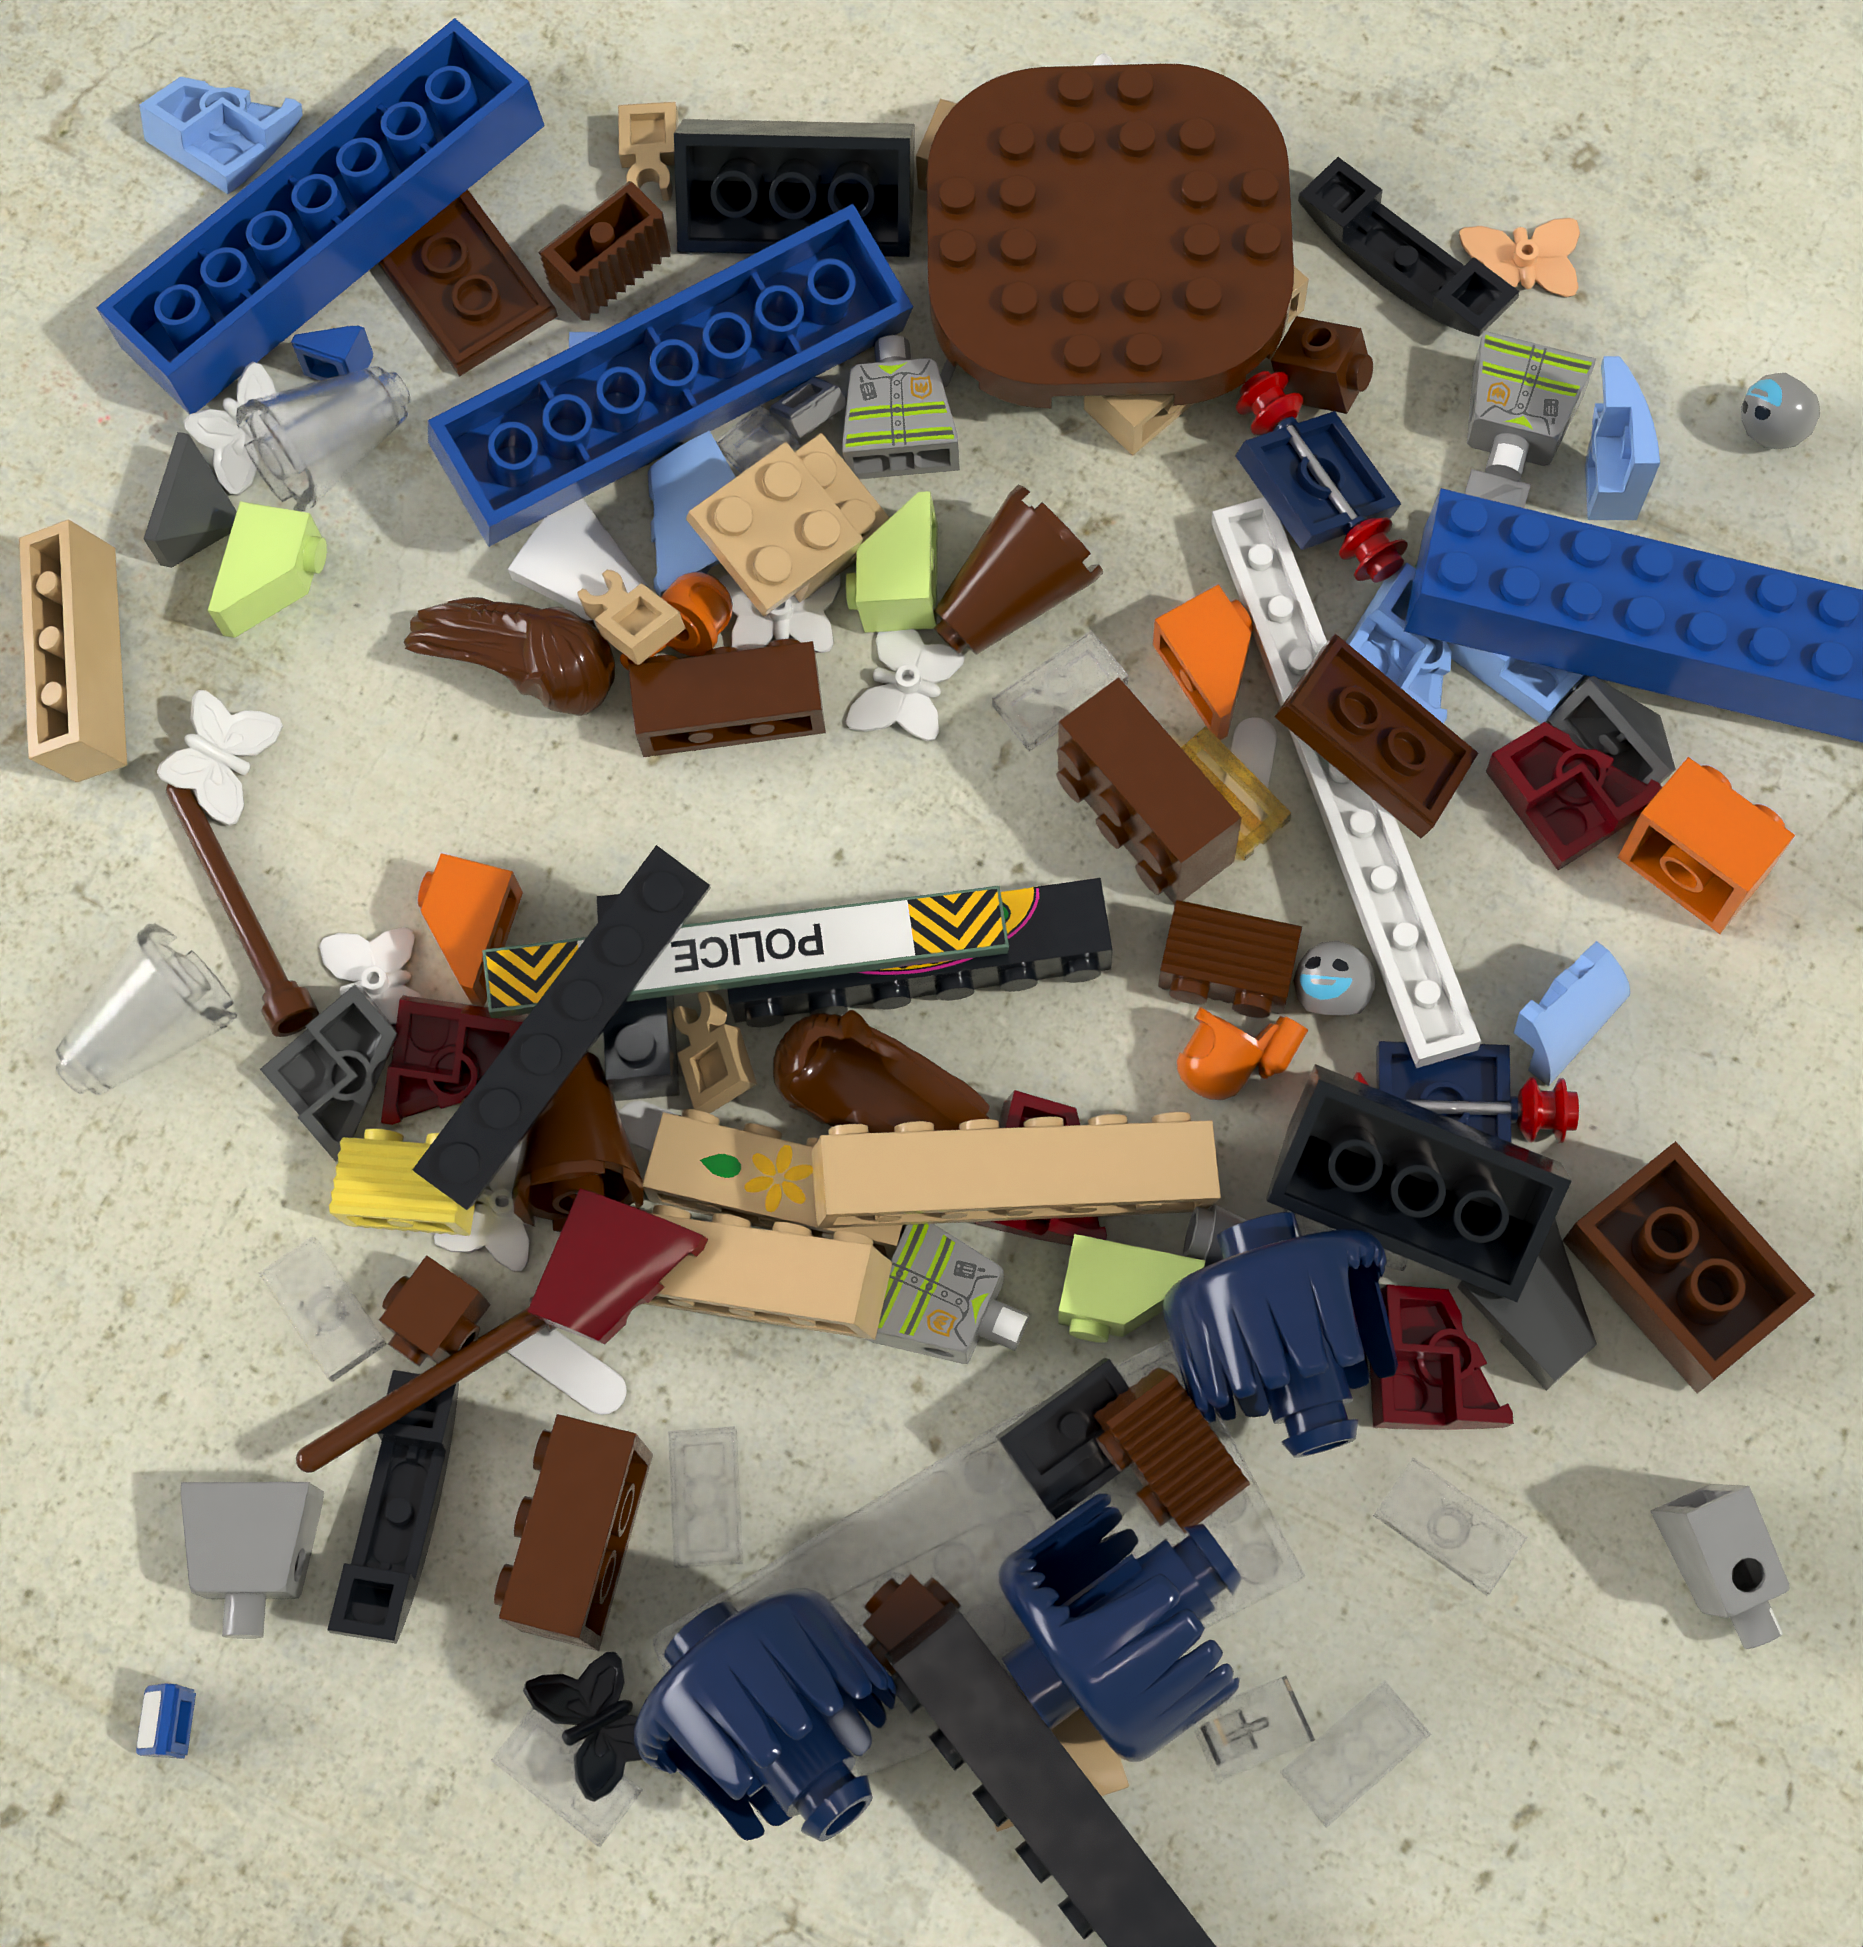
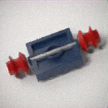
(1318, 478)
(1476, 1091)

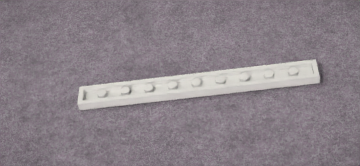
(1360, 830)

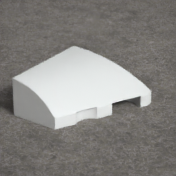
(571, 554)

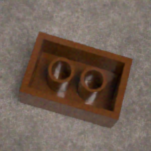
(1146, 792)
(1687, 1267)
(574, 1532)

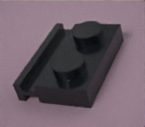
(1058, 1443)

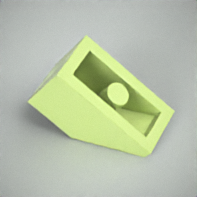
(265, 566)
(898, 571)
(1116, 1286)

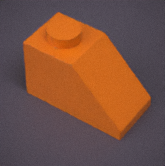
(1207, 653)
(469, 911)

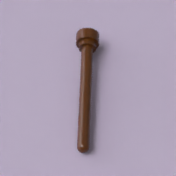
(286, 1005)
(419, 1390)

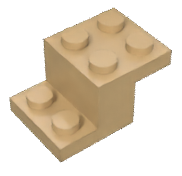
(788, 522)

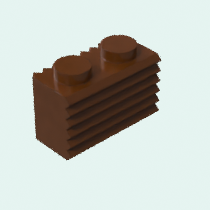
(606, 251)
(1229, 959)
(1169, 1450)

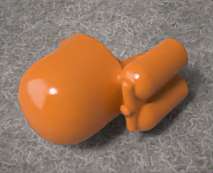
(704, 611)
(1223, 1056)

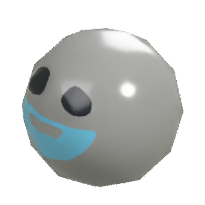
(1779, 411)
(1334, 979)

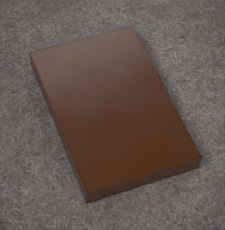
(467, 285)
(1377, 735)

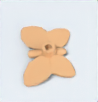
(1528, 260)

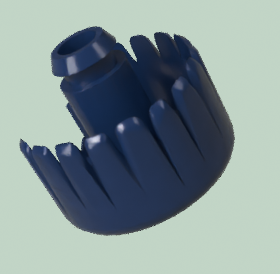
(1284, 1328)
(1115, 1631)
(767, 1711)

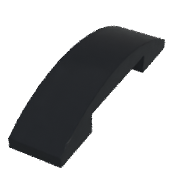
(1400, 256)
(396, 1520)

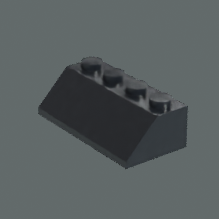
(764, 180)
(1417, 1183)

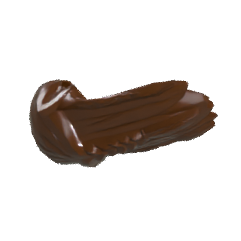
(539, 650)
(858, 1075)

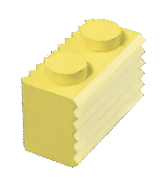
(382, 1191)

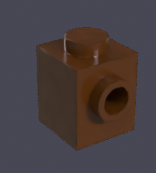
(1324, 363)
(432, 1313)
(900, 1610)

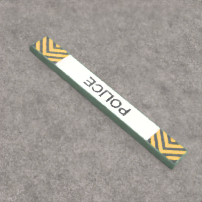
(776, 947)

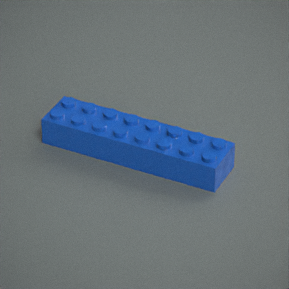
(322, 216)
(668, 374)
(1641, 613)

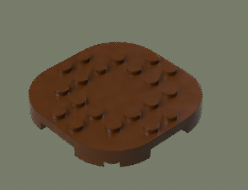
(1109, 233)

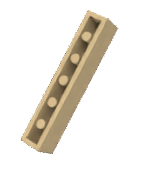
(1013, 1171)

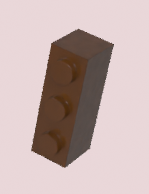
(726, 698)

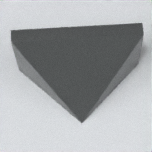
(188, 508)
(1619, 727)

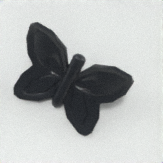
(599, 1717)

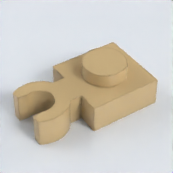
(648, 143)
(632, 621)
(716, 1059)

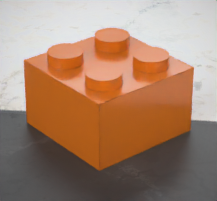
(1705, 844)

